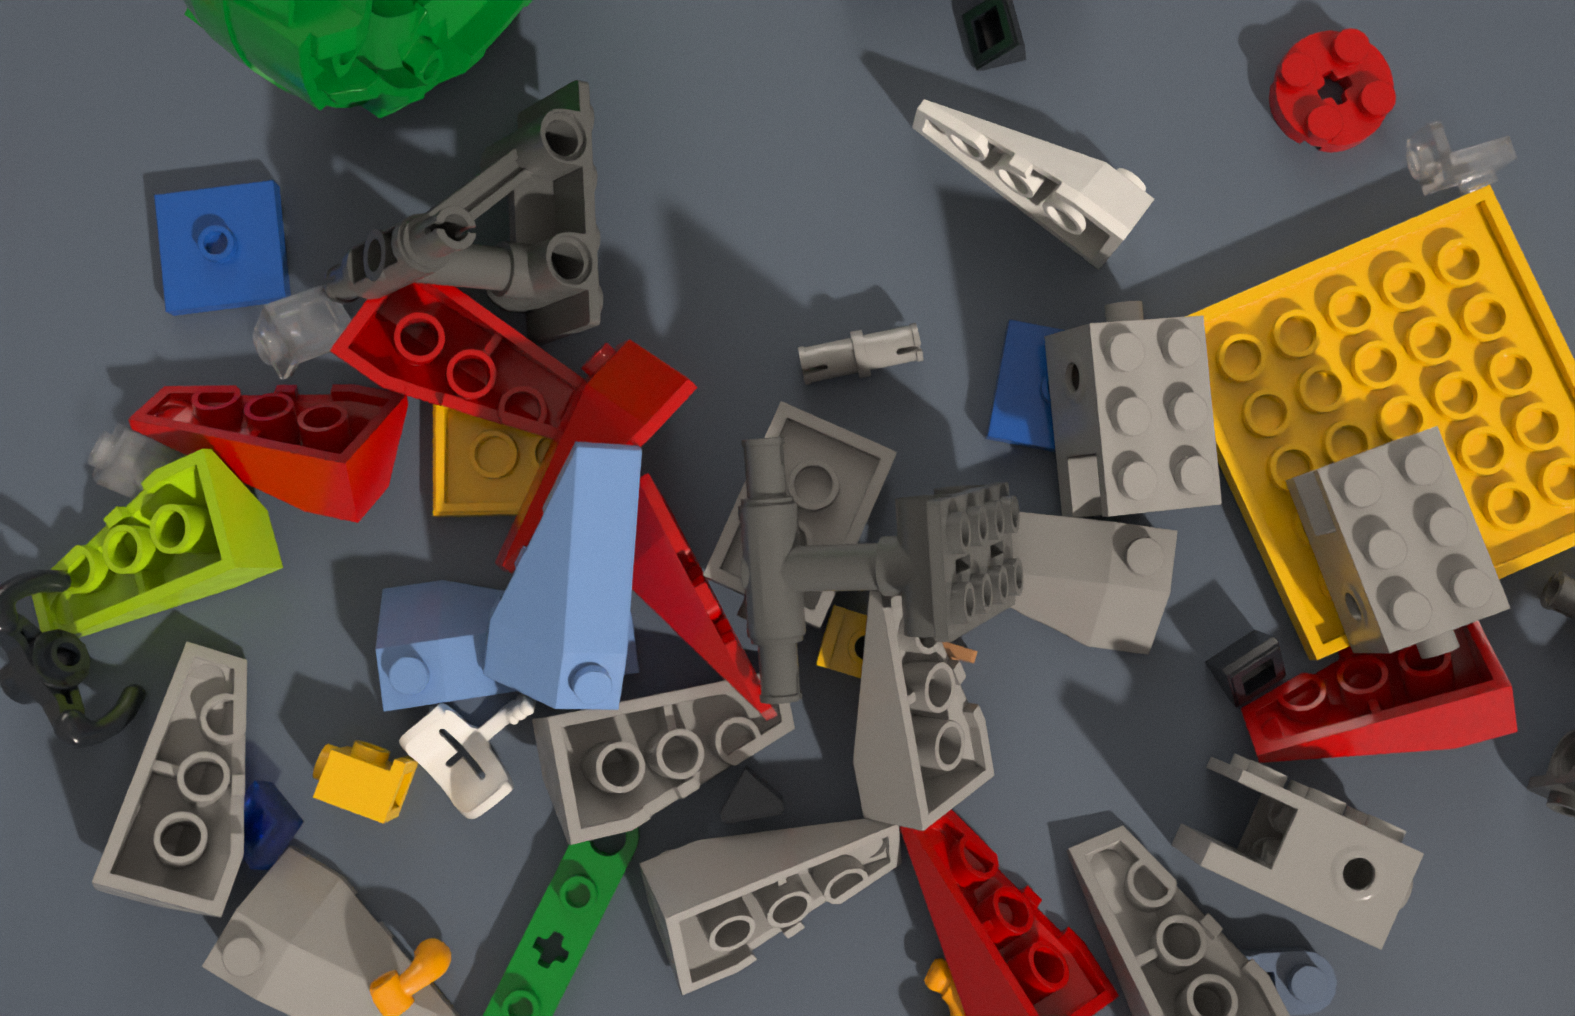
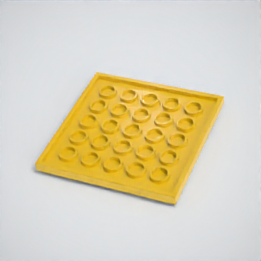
(1383, 344)

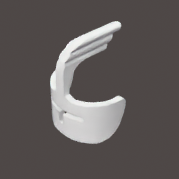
(461, 782)

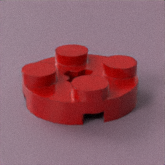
(1344, 59)

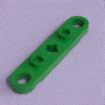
(572, 908)

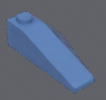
(569, 602)
(435, 644)

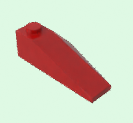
(459, 356)
(617, 403)
(306, 450)
(675, 589)
(1386, 704)
(993, 934)

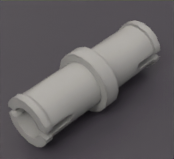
(860, 353)

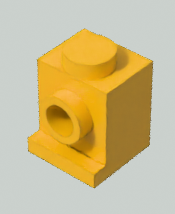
(839, 641)
(363, 779)

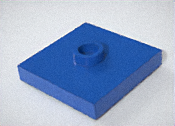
(222, 247)
(1022, 393)

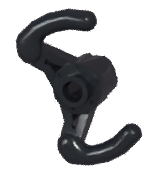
(52, 665)

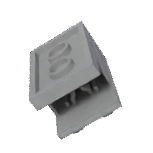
(1132, 414)
(835, 486)
(1398, 546)
(1310, 856)

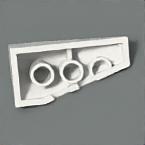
(1060, 189)

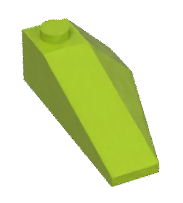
(173, 544)

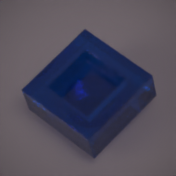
(268, 824)

